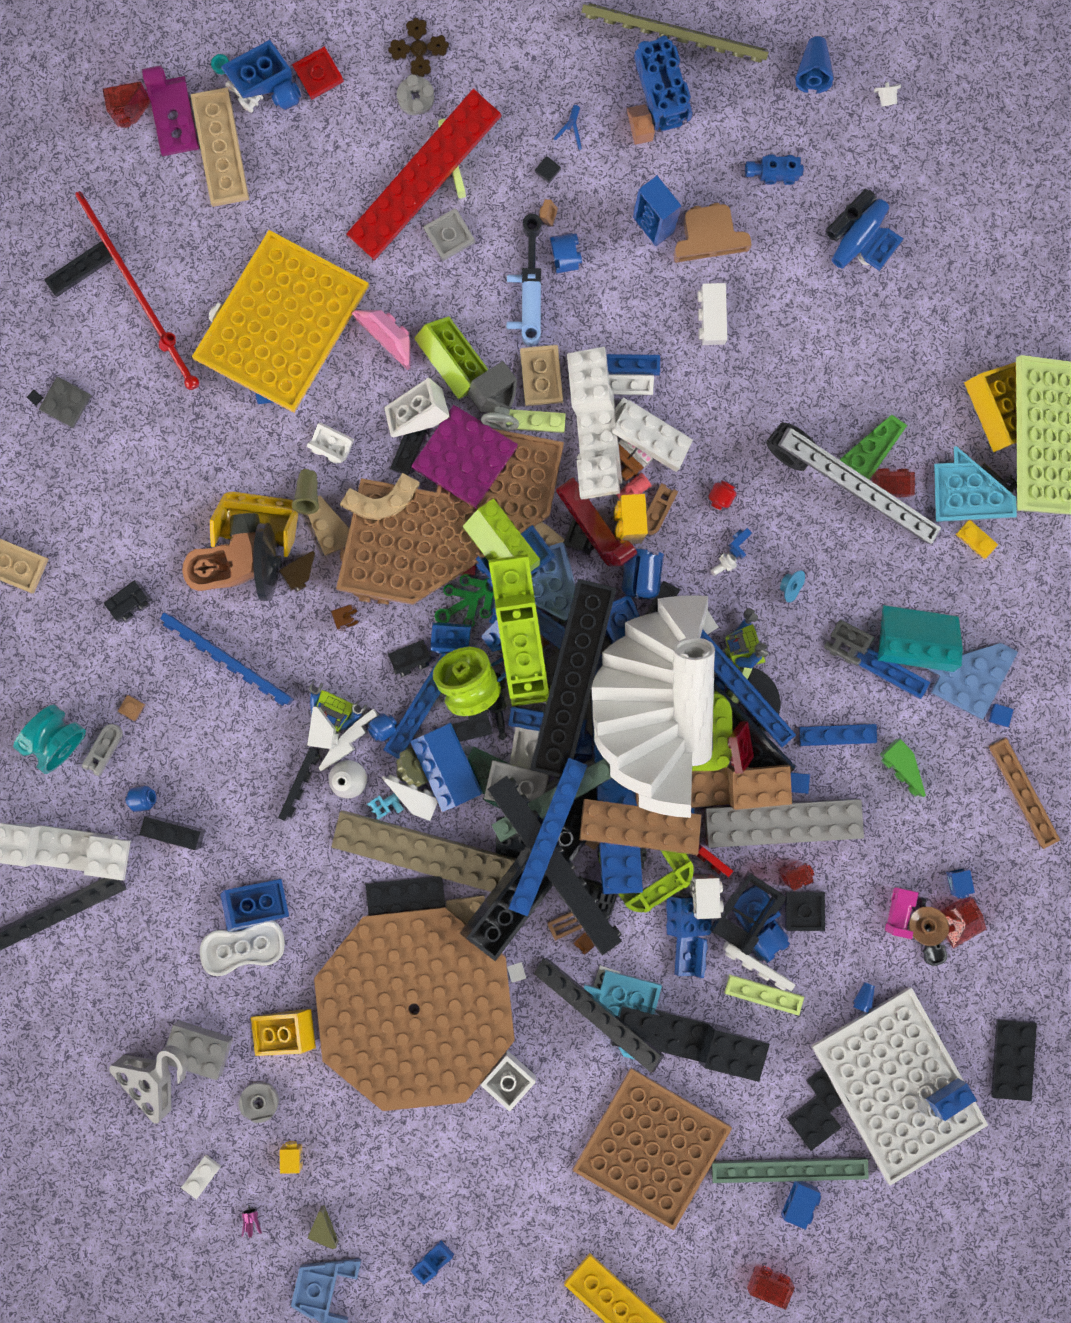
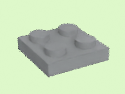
(449, 234)

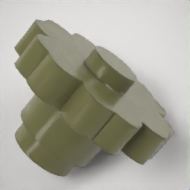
(410, 769)

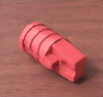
(635, 486)

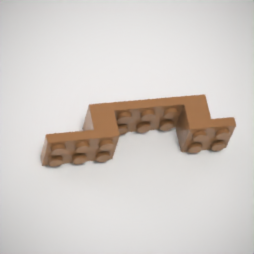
(748, 790)

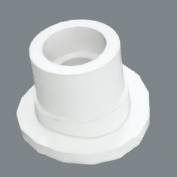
(888, 94)

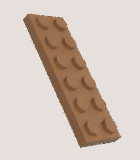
(639, 827)

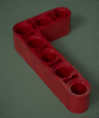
(609, 549)

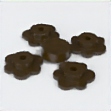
(418, 47)

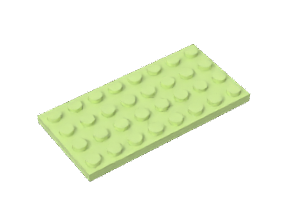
(1043, 435)

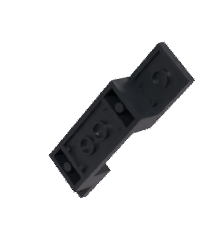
(698, 1040)

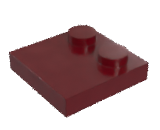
(741, 747)

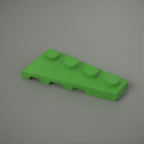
(874, 447)

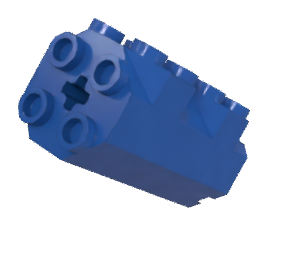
(663, 83)

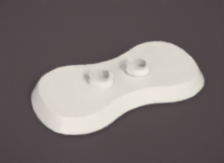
(256, 945)

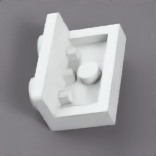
(330, 443)

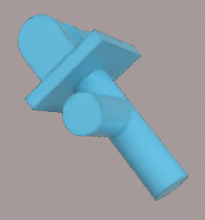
(392, 799)

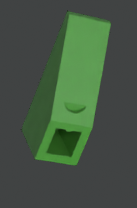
(903, 761)

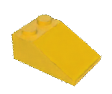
(283, 1033)

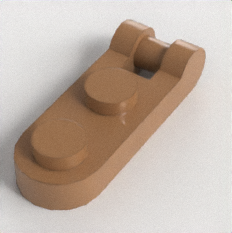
(659, 508)

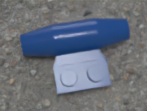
(869, 239)

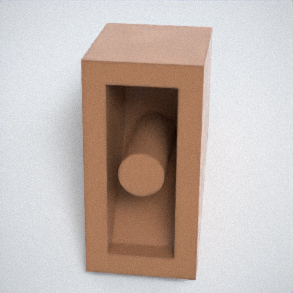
(641, 124)

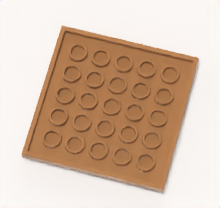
(652, 1148)

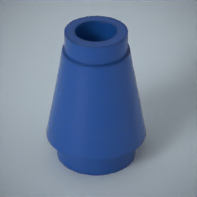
(864, 998)

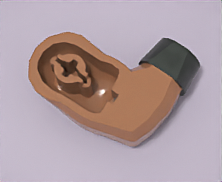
(224, 564)

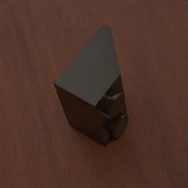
(298, 572)

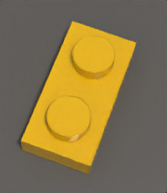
(976, 539)

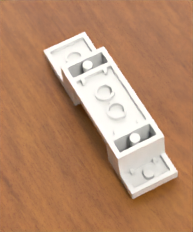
(595, 410)
(64, 848)

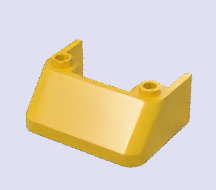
(270, 510)

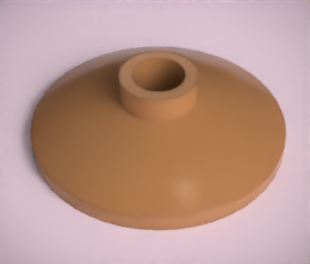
(933, 918)

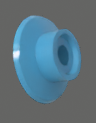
(792, 585)

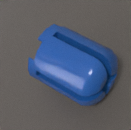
(643, 575)

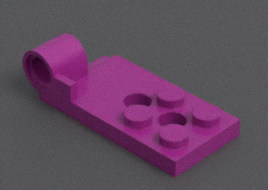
(167, 97)

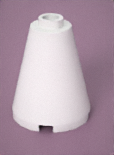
(354, 777)

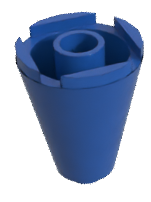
(815, 67)

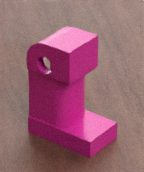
(900, 912)

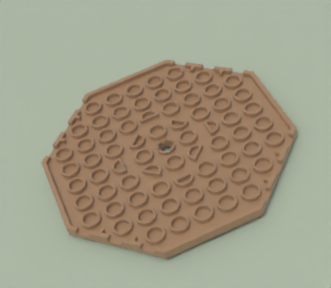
(402, 1055)

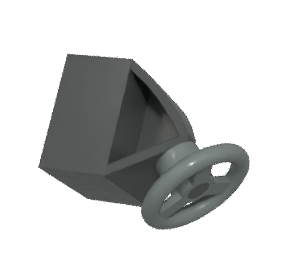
(495, 393)

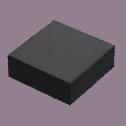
(547, 169)

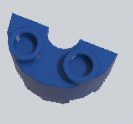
(565, 252)
(771, 940)

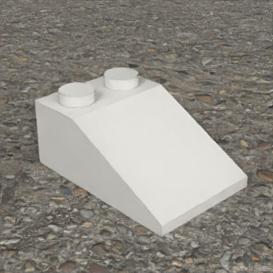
(417, 409)

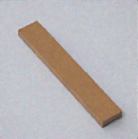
(1024, 793)

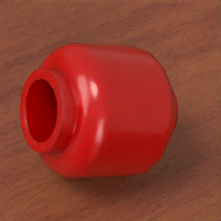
(722, 495)

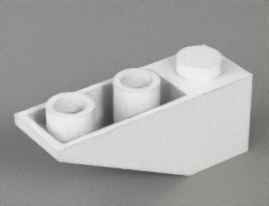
(417, 801)

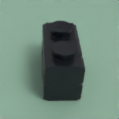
(128, 601)

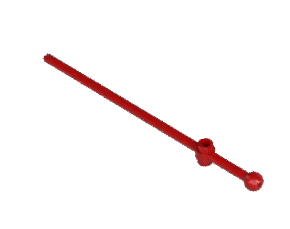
(166, 340)

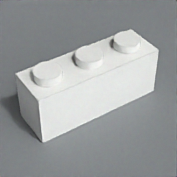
(713, 314)

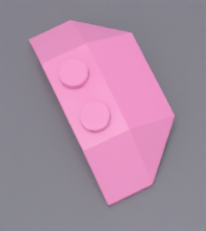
(387, 333)

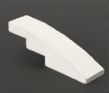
(344, 743)

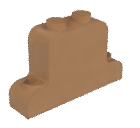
(710, 234)

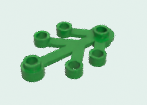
(471, 599)

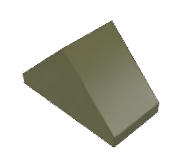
(323, 1231)

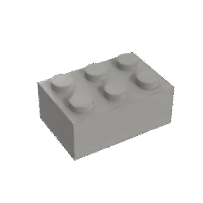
(203, 1048)

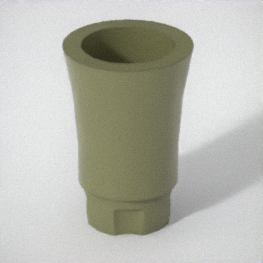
(306, 493)

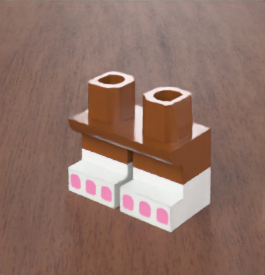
(635, 463)

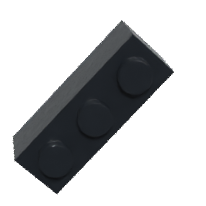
(172, 832)

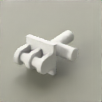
(247, 103)

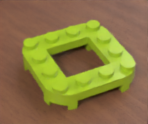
(721, 732)
(664, 887)

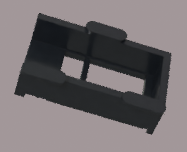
(734, 934)

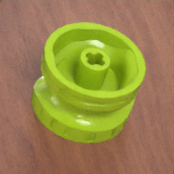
(467, 681)

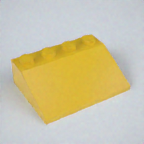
(995, 403)

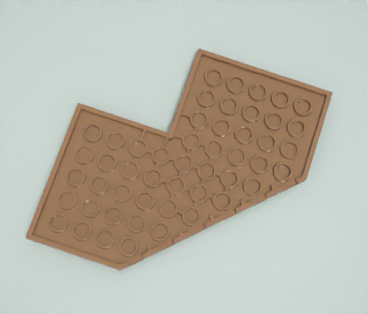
(426, 542)

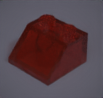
(126, 103)

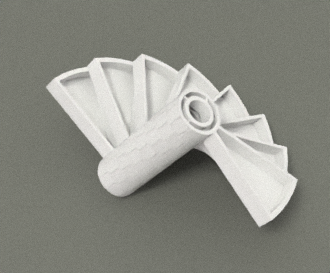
(657, 704)

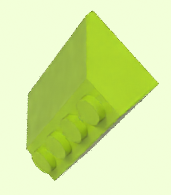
(450, 354)
(497, 535)

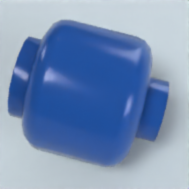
(286, 94)
(382, 727)
(140, 798)

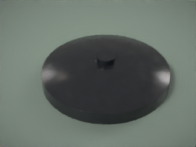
(265, 562)

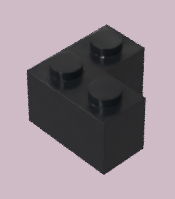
(475, 727)

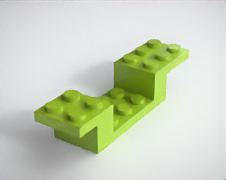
(519, 630)

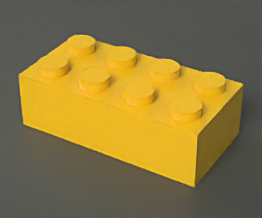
(631, 518)

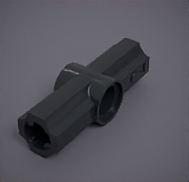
(843, 221)

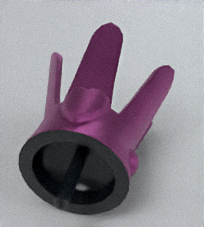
(249, 1216)

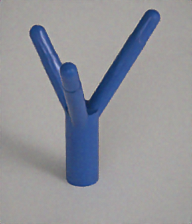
(572, 121)

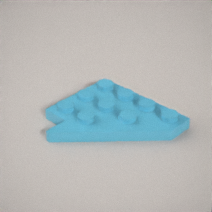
(969, 492)

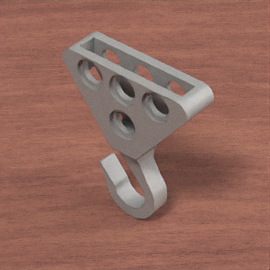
(156, 1075)

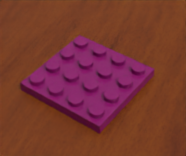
(464, 456)

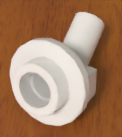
(728, 562)

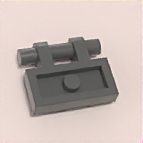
(852, 637)

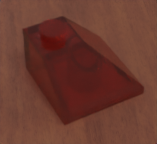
(964, 921)

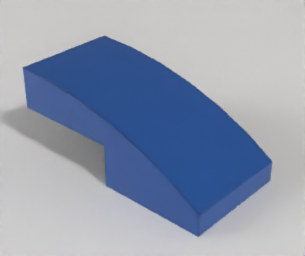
(430, 1264)

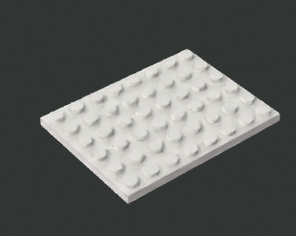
(887, 1070)

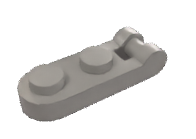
(103, 748)

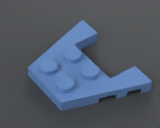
(316, 1287)

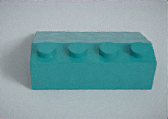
(920, 639)

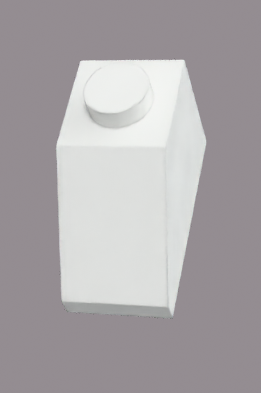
(322, 731)

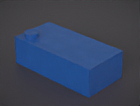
(656, 210)

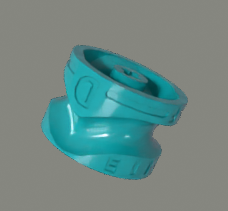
(49, 738)

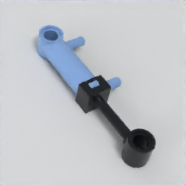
(530, 286)

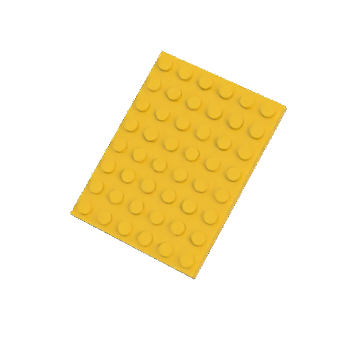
(281, 321)

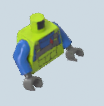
(744, 643)
(339, 711)

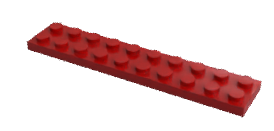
(424, 174)

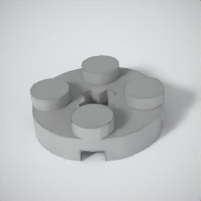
(412, 85)
(253, 1111)

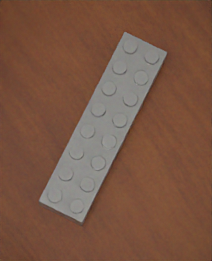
(784, 823)

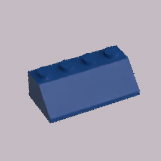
(446, 767)

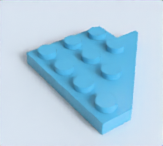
(625, 990)

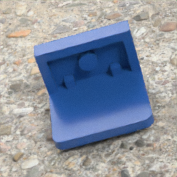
(681, 919)

